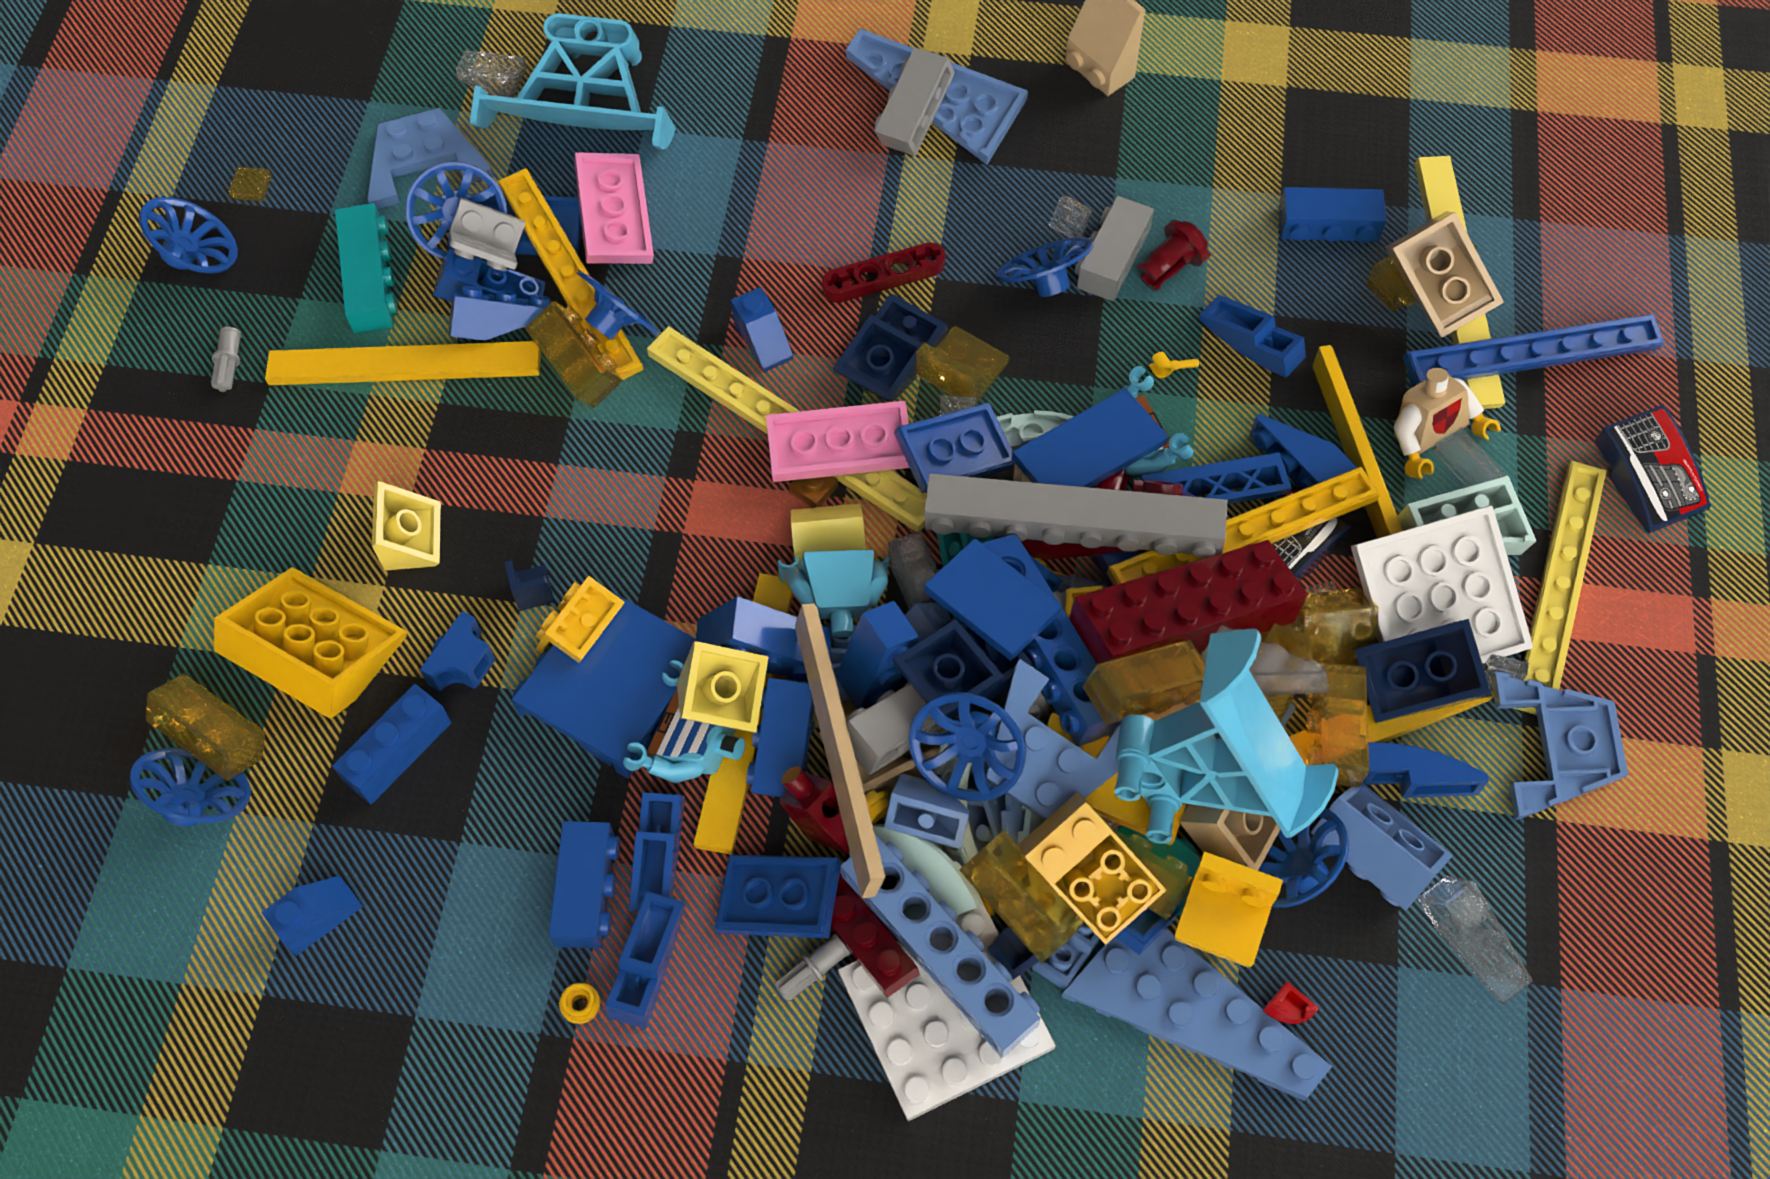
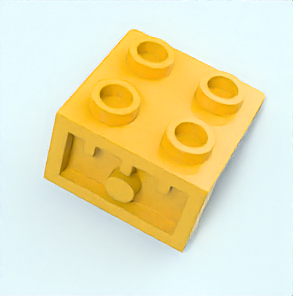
(582, 619)
(1227, 909)

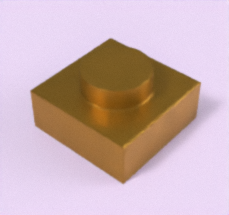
(814, 490)

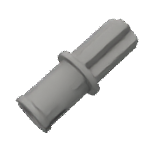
(226, 358)
(811, 968)

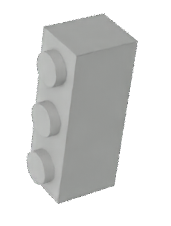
(914, 101)
(1115, 248)

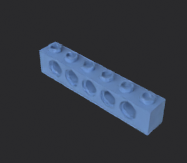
(1000, 1030)

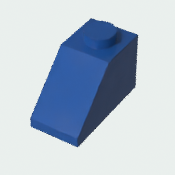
(761, 329)
(311, 912)

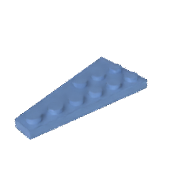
(974, 108)
(1196, 1008)

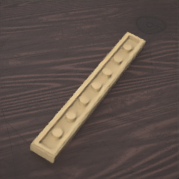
(839, 752)

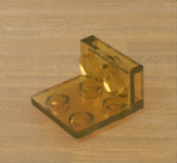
(960, 364)
(1339, 624)

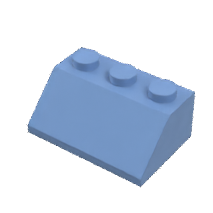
(1386, 846)

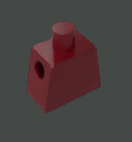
(814, 808)

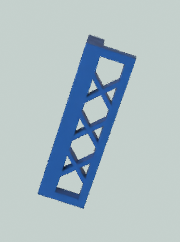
(1230, 475)

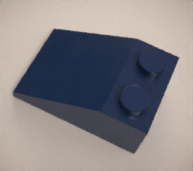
(1424, 671)

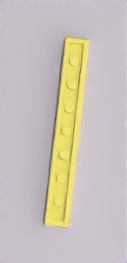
(1441, 195)
(1563, 575)

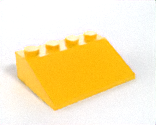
(307, 641)

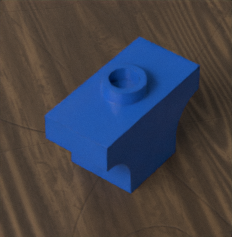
(458, 656)

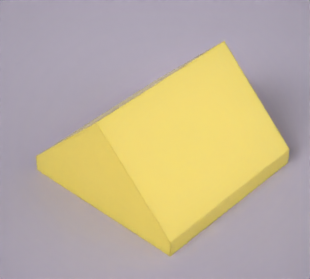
(405, 528)
(827, 529)
(722, 686)

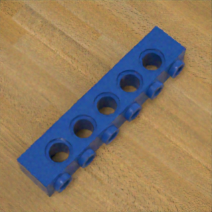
(1058, 655)

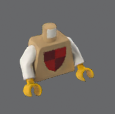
(1434, 411)

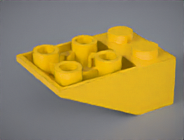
(1091, 868)

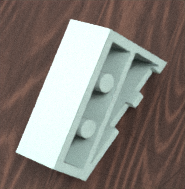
(1498, 492)

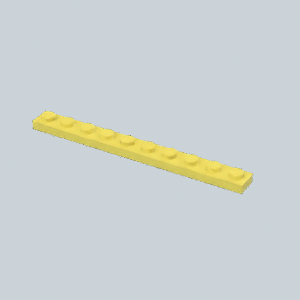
(754, 402)

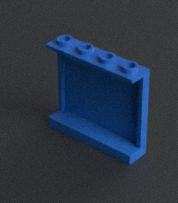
(614, 690)

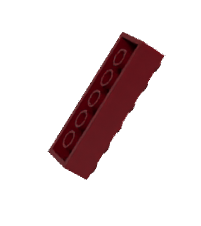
(1189, 602)

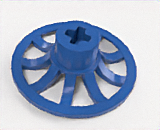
(448, 202)
(182, 245)
(1050, 276)
(611, 312)
(972, 742)
(182, 798)
(1302, 863)

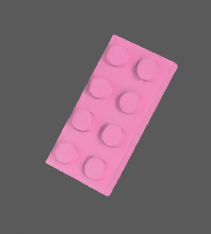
(613, 208)
(836, 441)

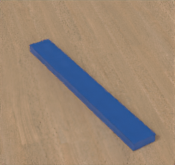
(1537, 349)

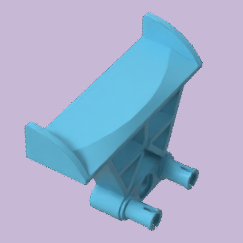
(568, 35)
(1245, 771)

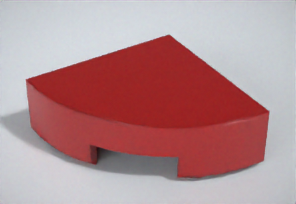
(1290, 1006)

